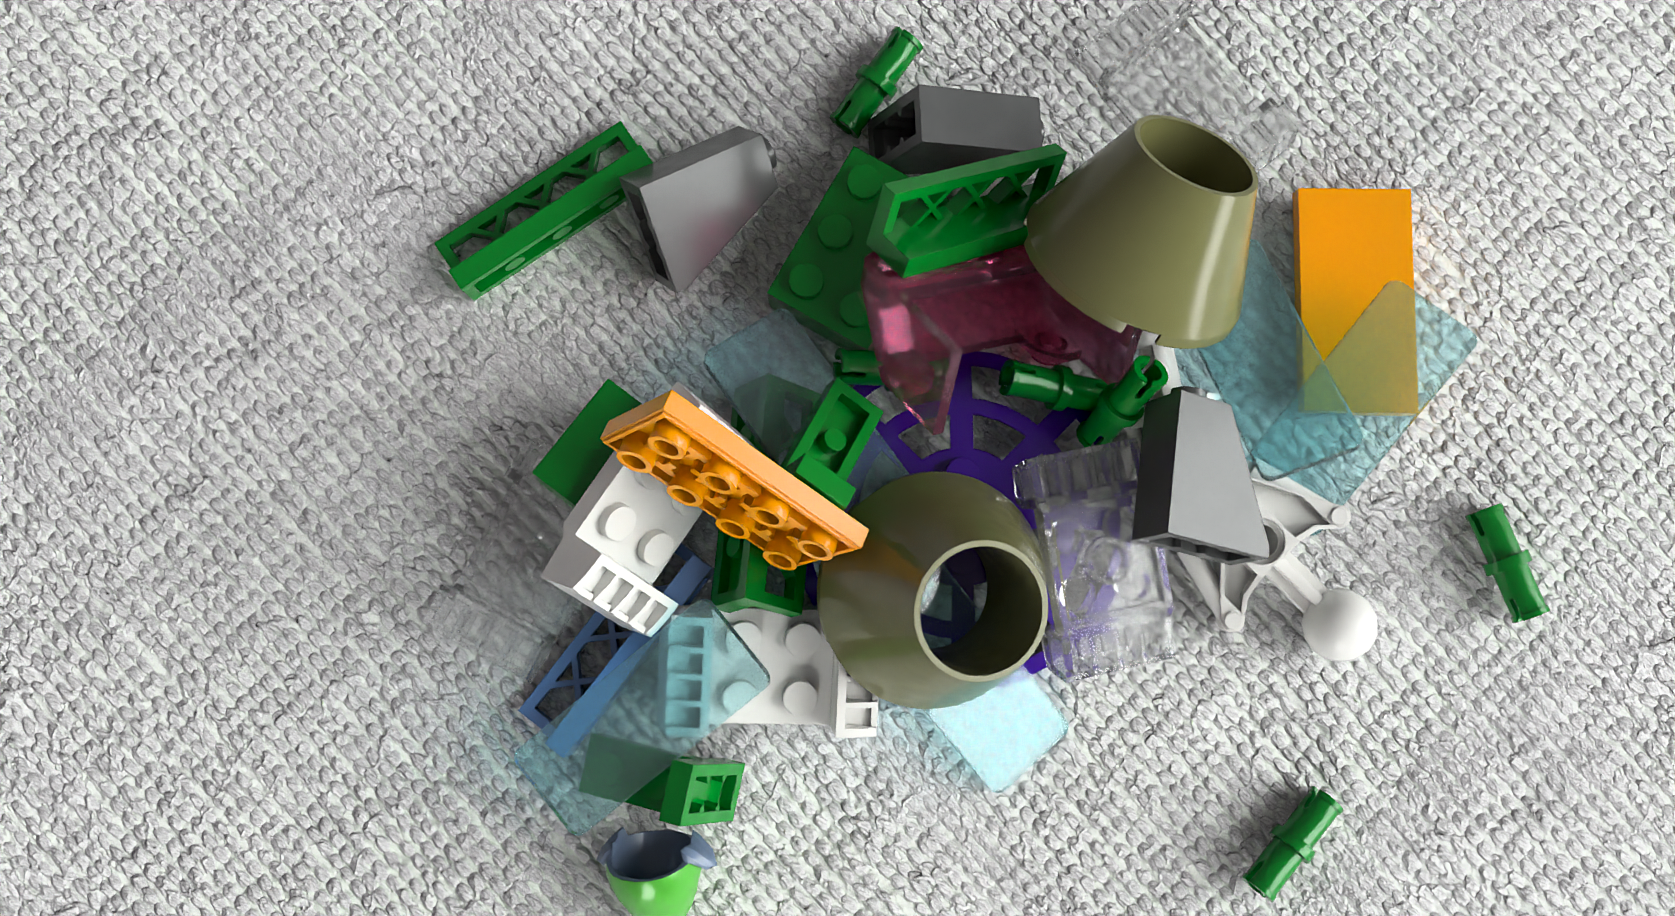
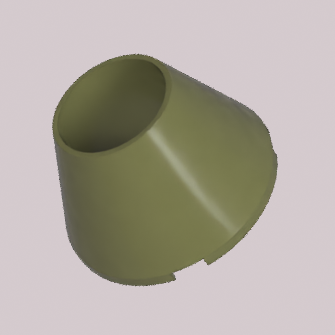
(1152, 233)
(875, 593)

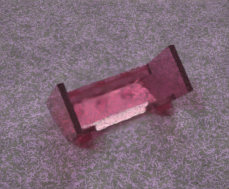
(973, 306)

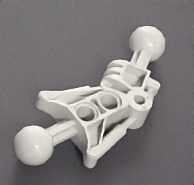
(1335, 620)

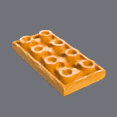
(1346, 253)
(731, 482)

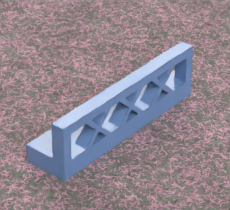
(681, 589)

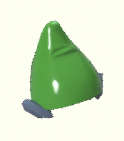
(655, 870)

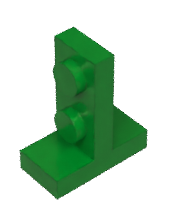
(832, 442)
(693, 791)

